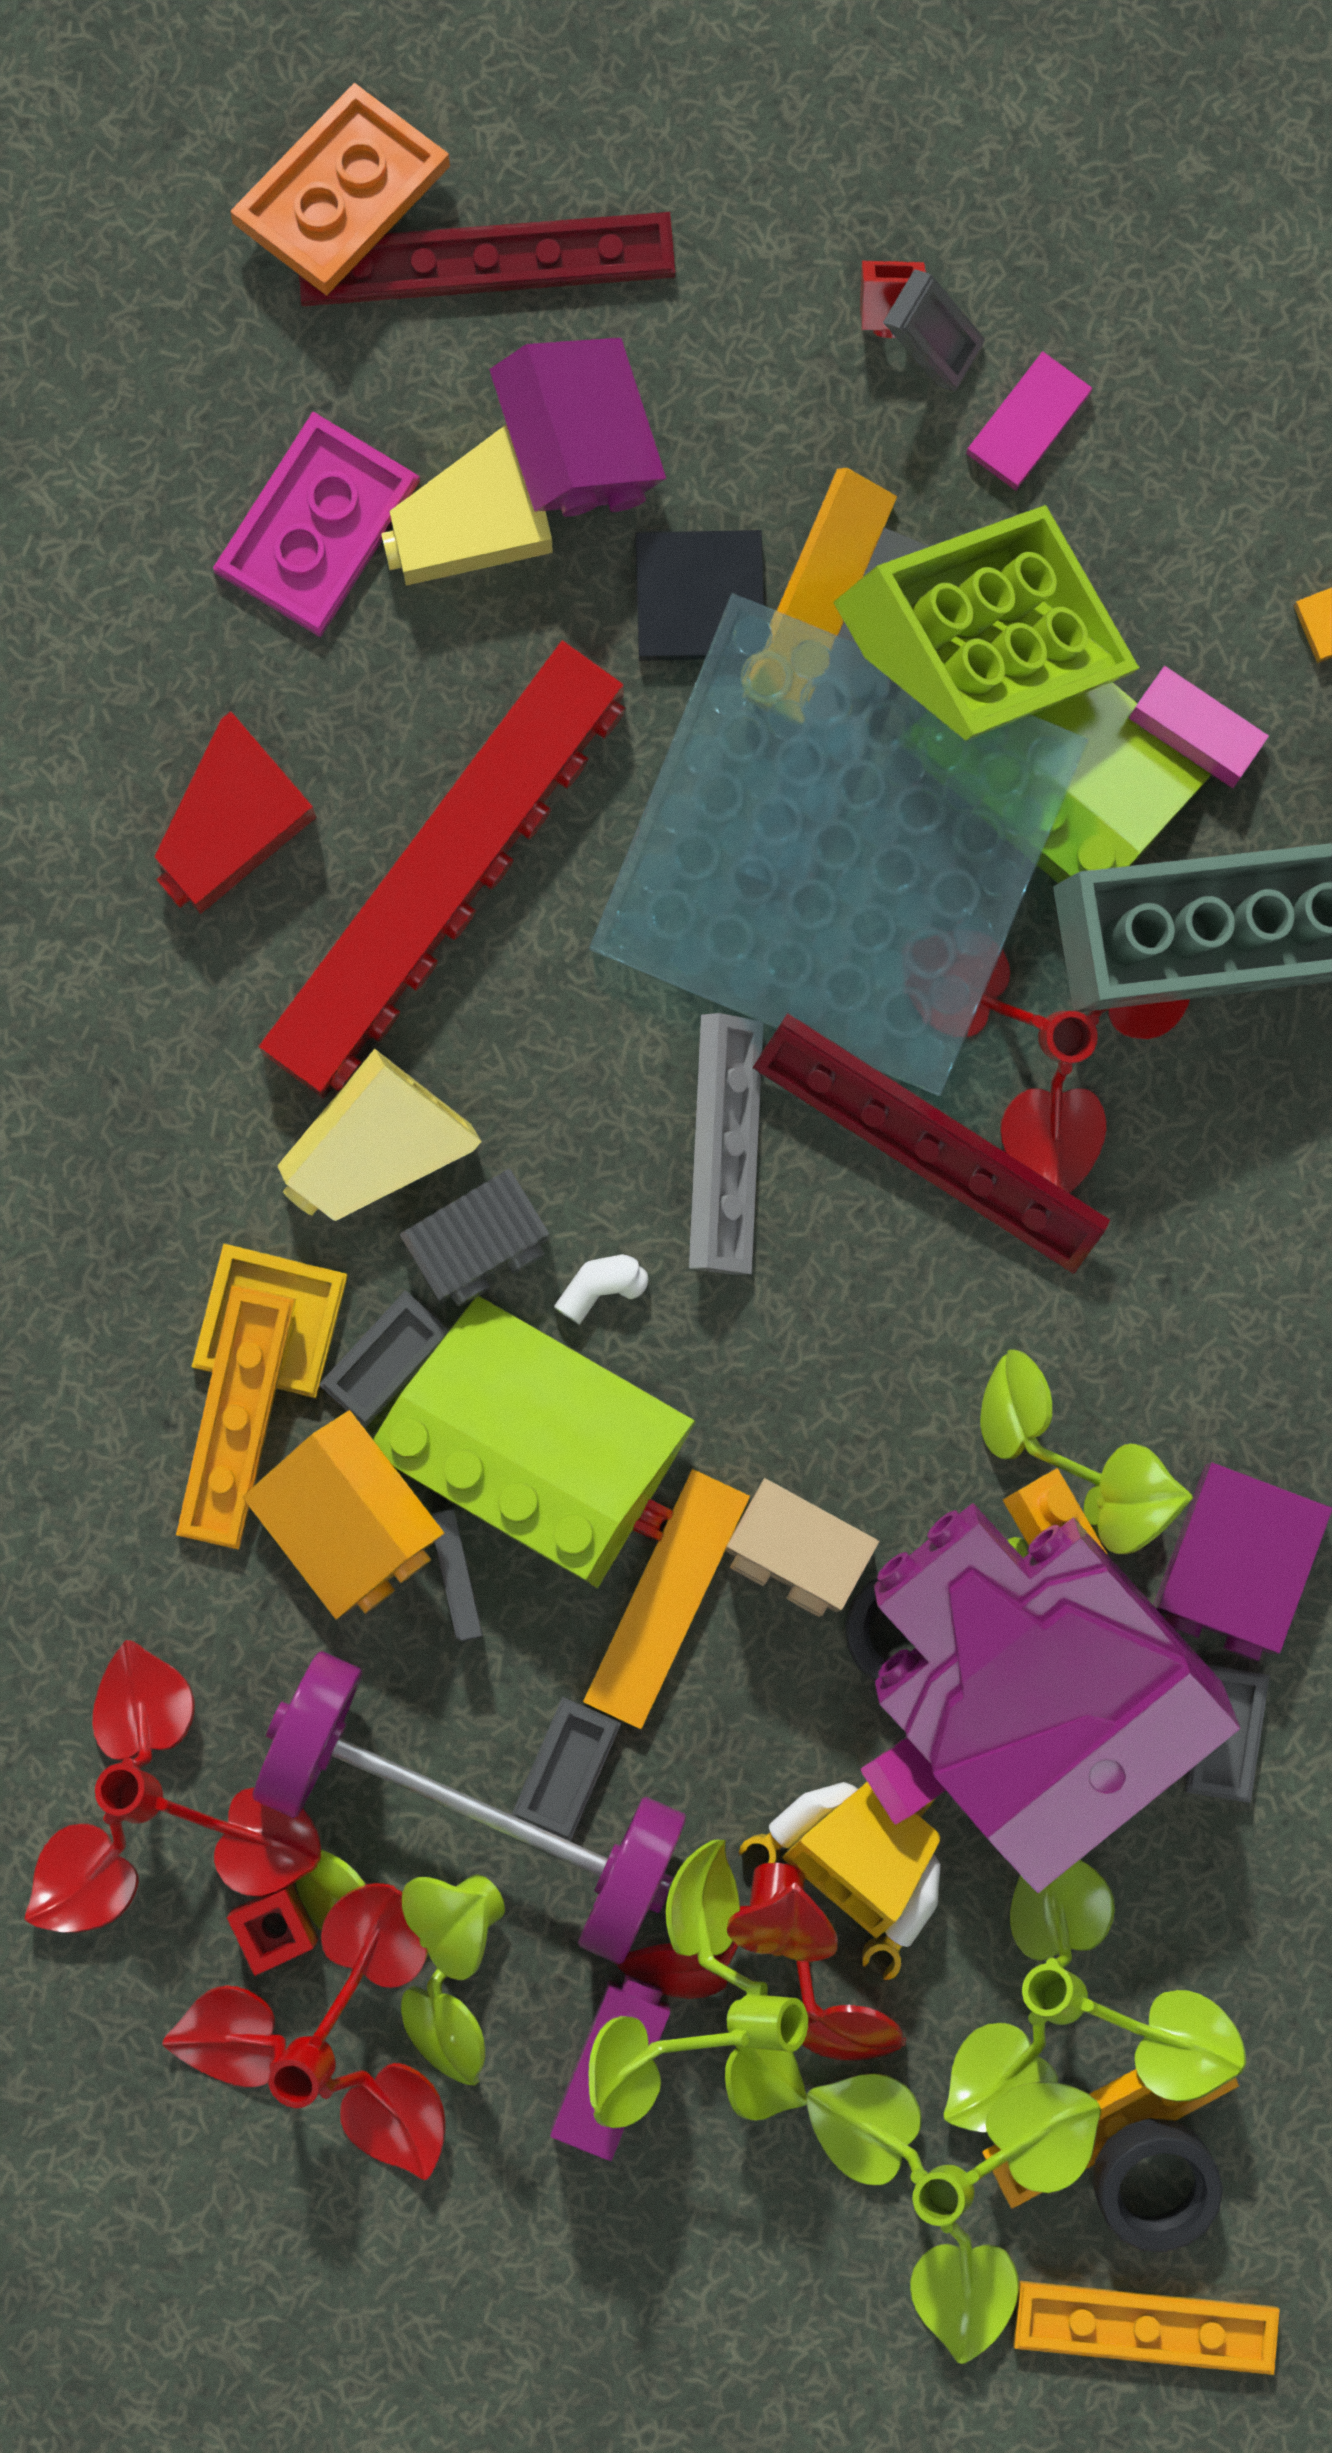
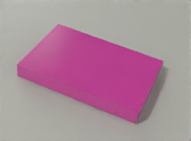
(315, 524)

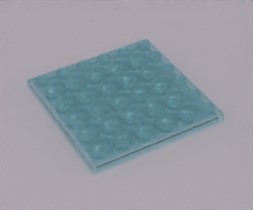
(834, 847)

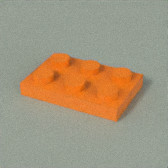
(340, 188)

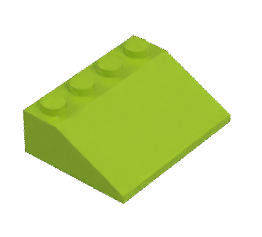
(988, 624)
(1121, 790)
(533, 1439)

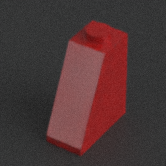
(228, 819)

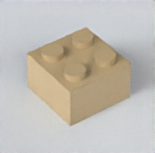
(800, 1548)

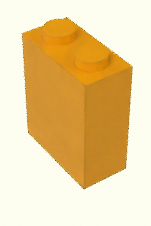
(344, 1517)

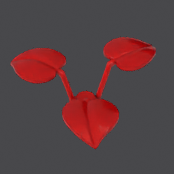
(1060, 1129)
(79, 1873)
(777, 1923)
(233, 2040)

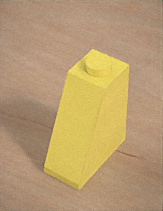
(468, 517)
(373, 1141)

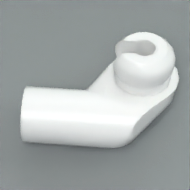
(601, 1277)

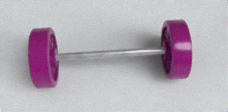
(310, 1735)

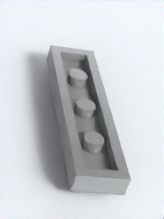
(726, 1145)

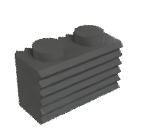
(476, 1238)

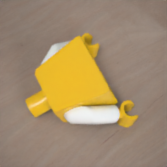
(862, 1862)

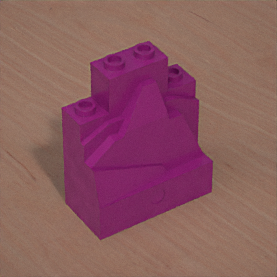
(1042, 1687)

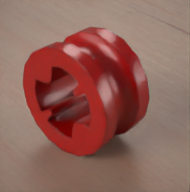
(651, 1520)

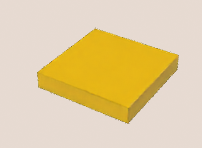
(313, 1320)

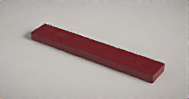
(507, 259)
(931, 1143)

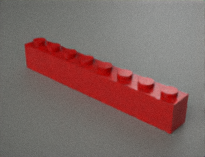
(443, 871)

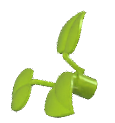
(1131, 1496)
(454, 1930)
(766, 2029)
(1184, 2049)
(1042, 2133)

